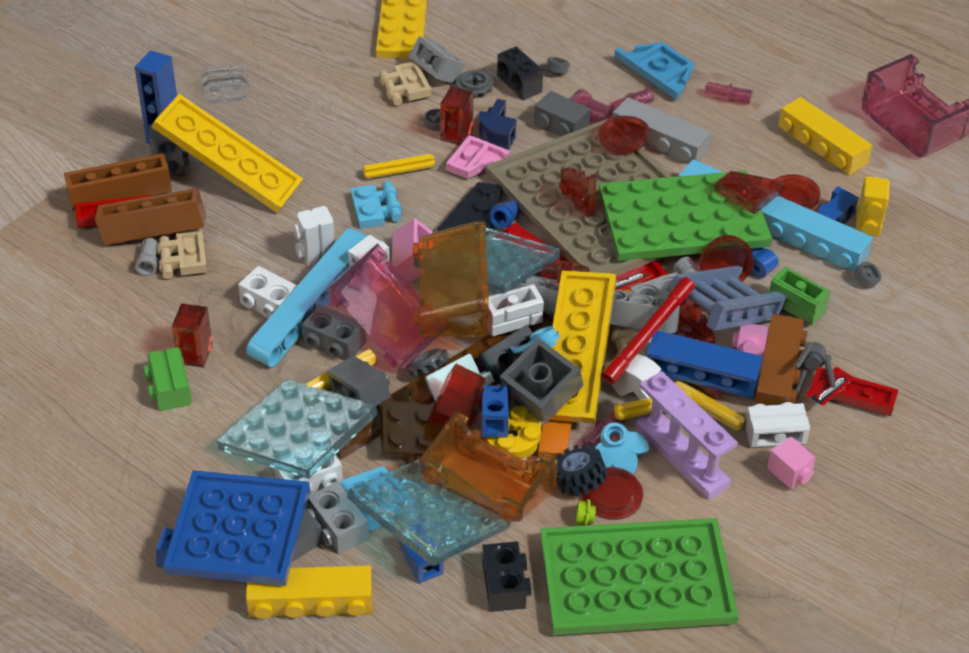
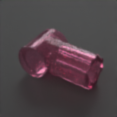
(598, 111)

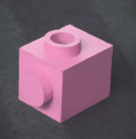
(751, 339)
(791, 463)

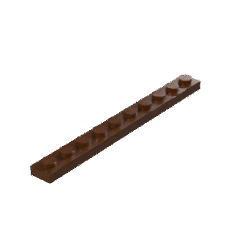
(421, 390)

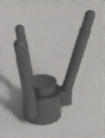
(812, 357)

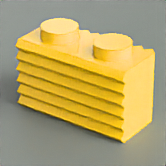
(872, 205)

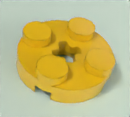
(528, 434)

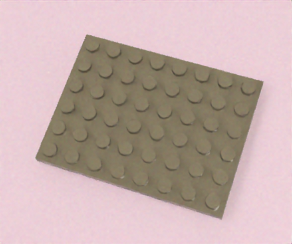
(534, 181)

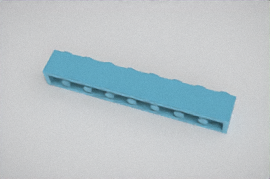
(807, 228)

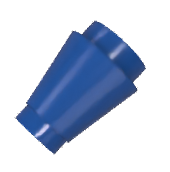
(504, 214)

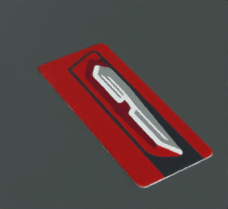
(632, 277)
(822, 390)

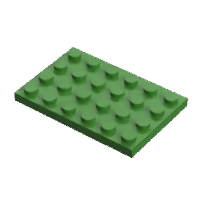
(676, 217)
(637, 576)

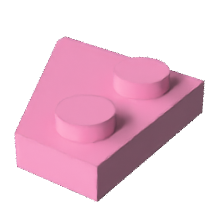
(474, 156)

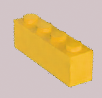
(825, 135)
(313, 593)

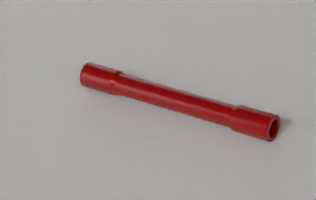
(622, 361)

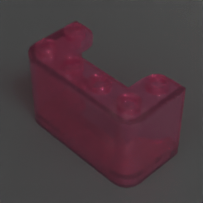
(910, 111)

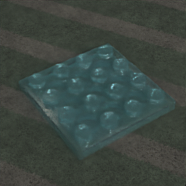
(513, 259)
(297, 428)
(425, 515)

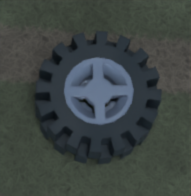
(580, 470)

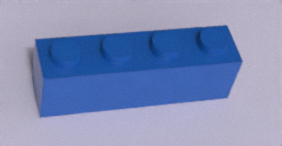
(155, 86)
(705, 363)

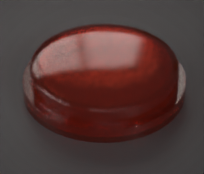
(623, 134)
(800, 190)
(727, 256)
(618, 496)

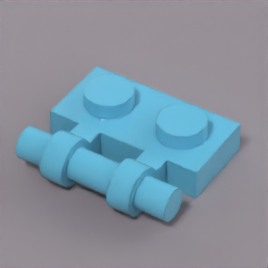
(368, 207)

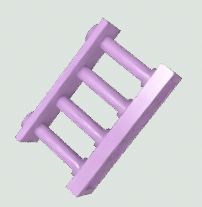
(680, 451)

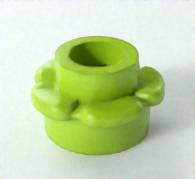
(585, 513)

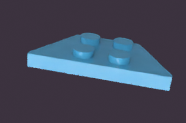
(659, 66)

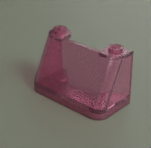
(381, 305)

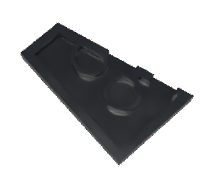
(474, 206)

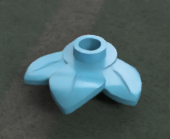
(546, 334)
(625, 450)

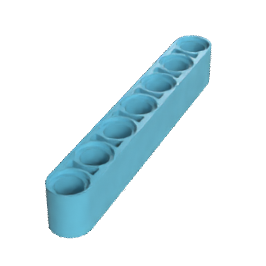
(285, 324)

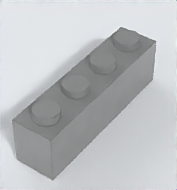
(668, 132)

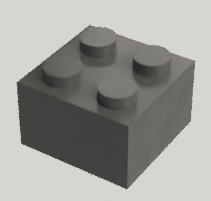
(542, 380)

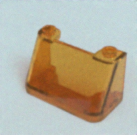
(453, 282)
(485, 473)

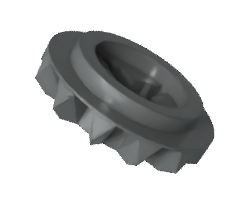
(482, 79)
(427, 362)

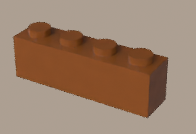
(119, 180)
(150, 216)
(778, 362)

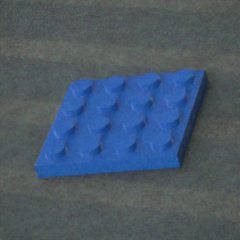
(237, 528)

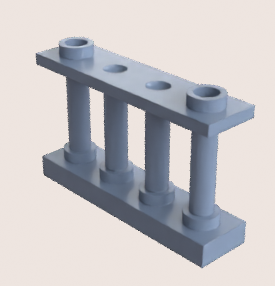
(729, 299)

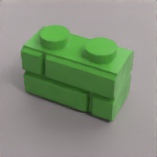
(804, 296)
(169, 379)

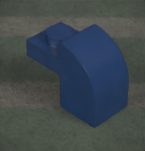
(496, 127)

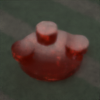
(555, 269)

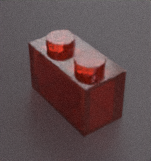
(456, 115)
(192, 334)
(458, 393)

